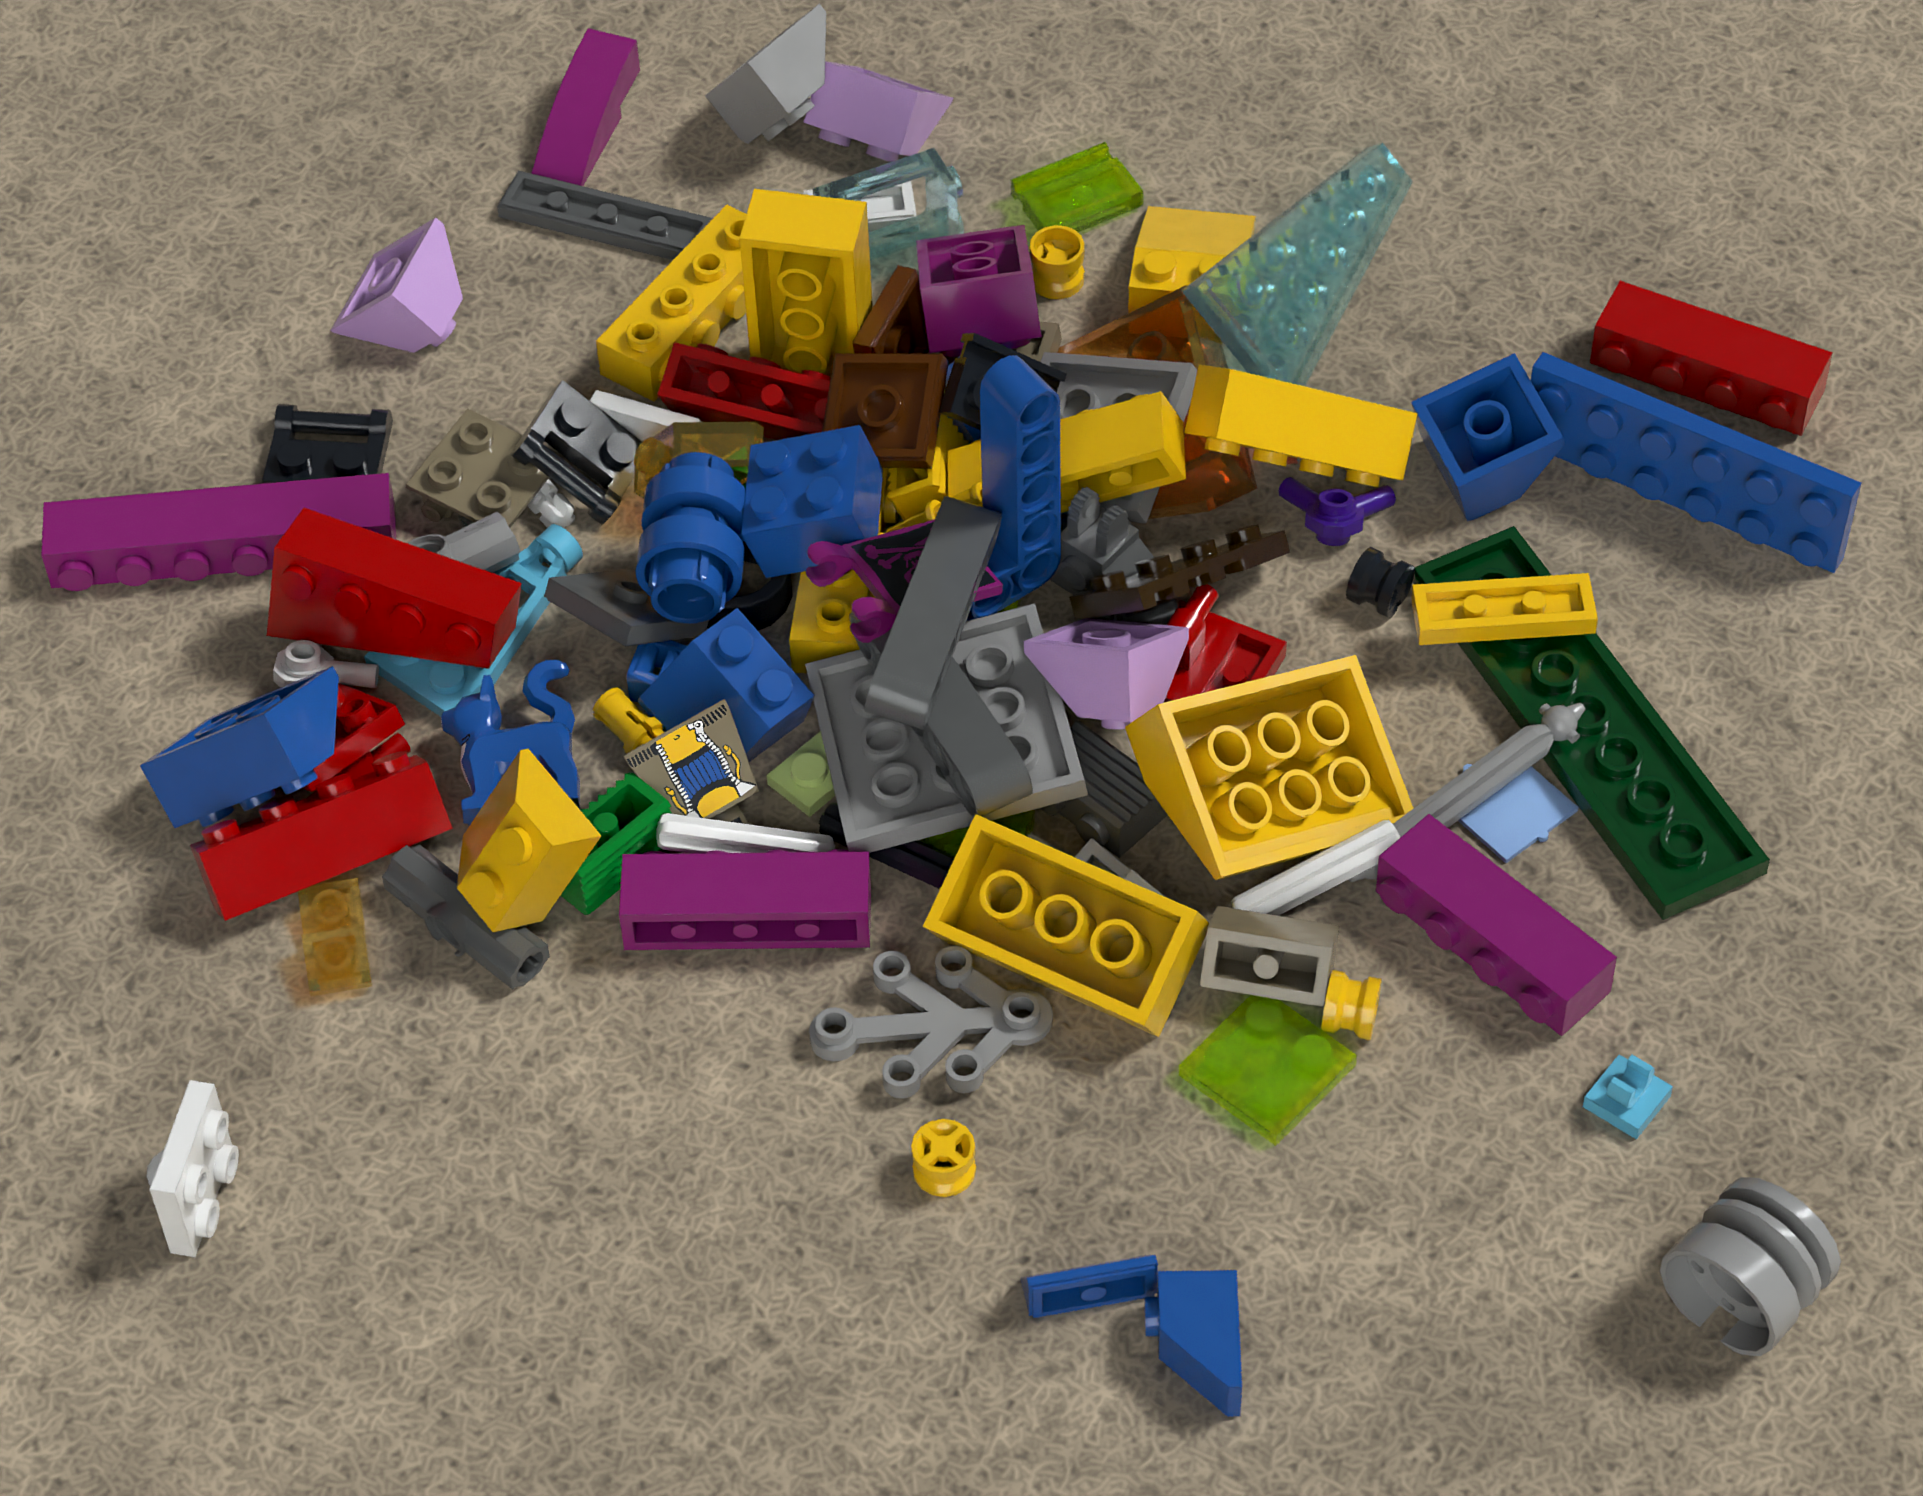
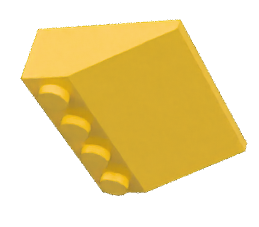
(1271, 766)

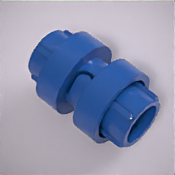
(692, 538)

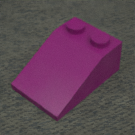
(979, 287)

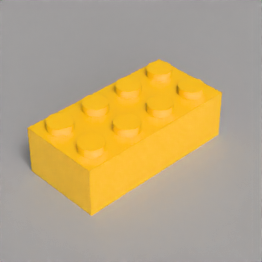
(804, 277)
(1067, 925)

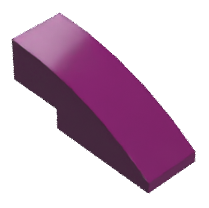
(587, 106)

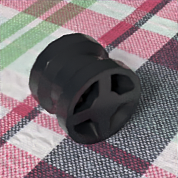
(1380, 582)

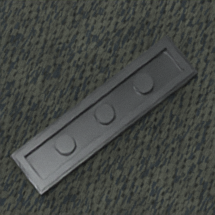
(599, 215)

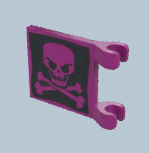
(886, 568)

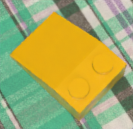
(1179, 248)

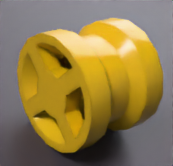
(1351, 1004)
(943, 1142)

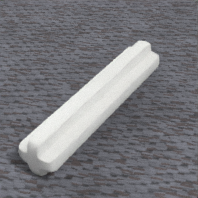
(705, 835)
(1319, 872)

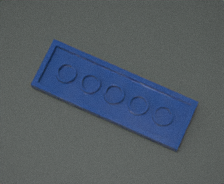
(1698, 465)

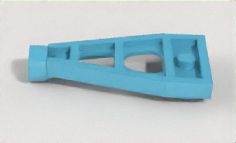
(443, 684)

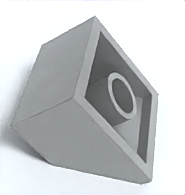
(775, 82)

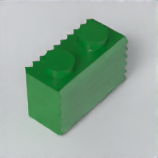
(627, 825)

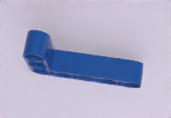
(1020, 479)

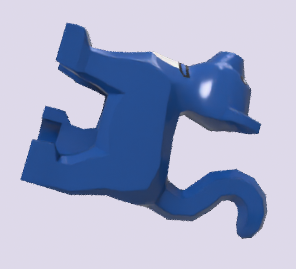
(490, 751)

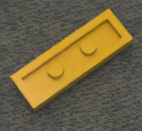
(1504, 609)

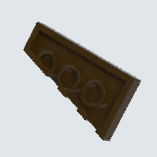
(1162, 579)

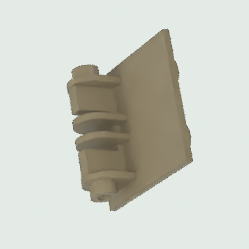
(476, 473)

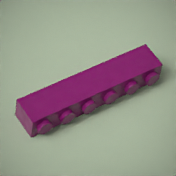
(197, 529)

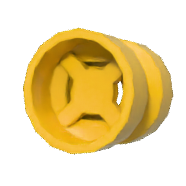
(1057, 261)

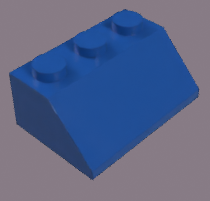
(248, 752)

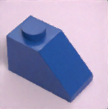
(1200, 1332)

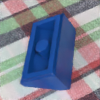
(1090, 1285)

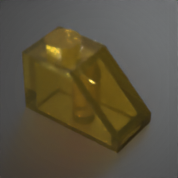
(723, 439)

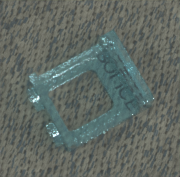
(941, 210)

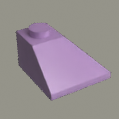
(405, 293)
(1109, 666)

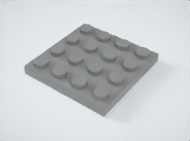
(885, 776)

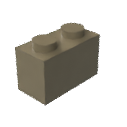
(1269, 956)

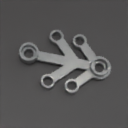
(939, 1023)

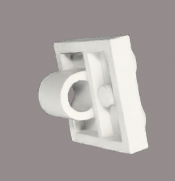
(191, 1170)

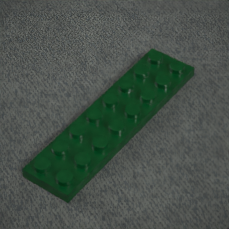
(1627, 763)

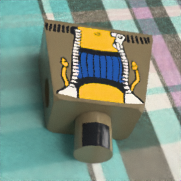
(699, 766)

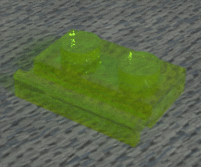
(1078, 190)

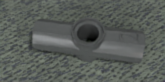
(432, 893)

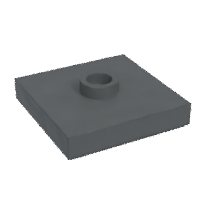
(617, 607)

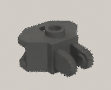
(1096, 543)

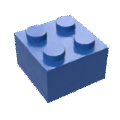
(809, 493)

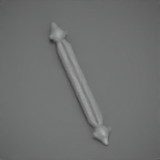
(1492, 771)

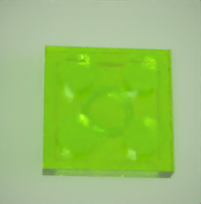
(1267, 1066)

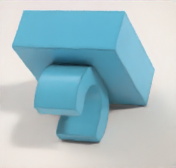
(1628, 1095)

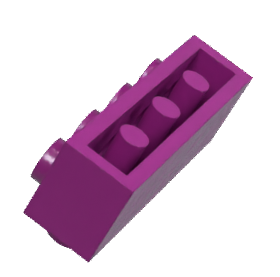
(745, 900)
(1495, 925)

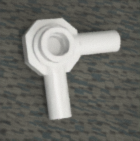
(307, 658)

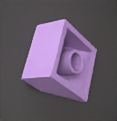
(875, 111)

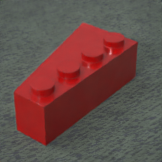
(385, 595)

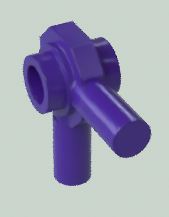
(1335, 512)

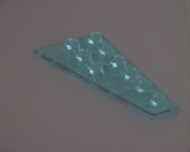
(1294, 278)

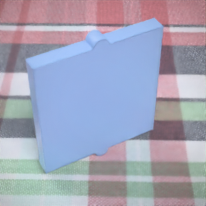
(1518, 814)

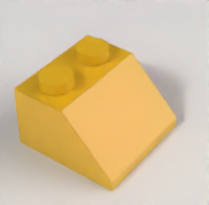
(523, 847)

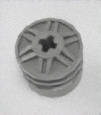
(1754, 1257)

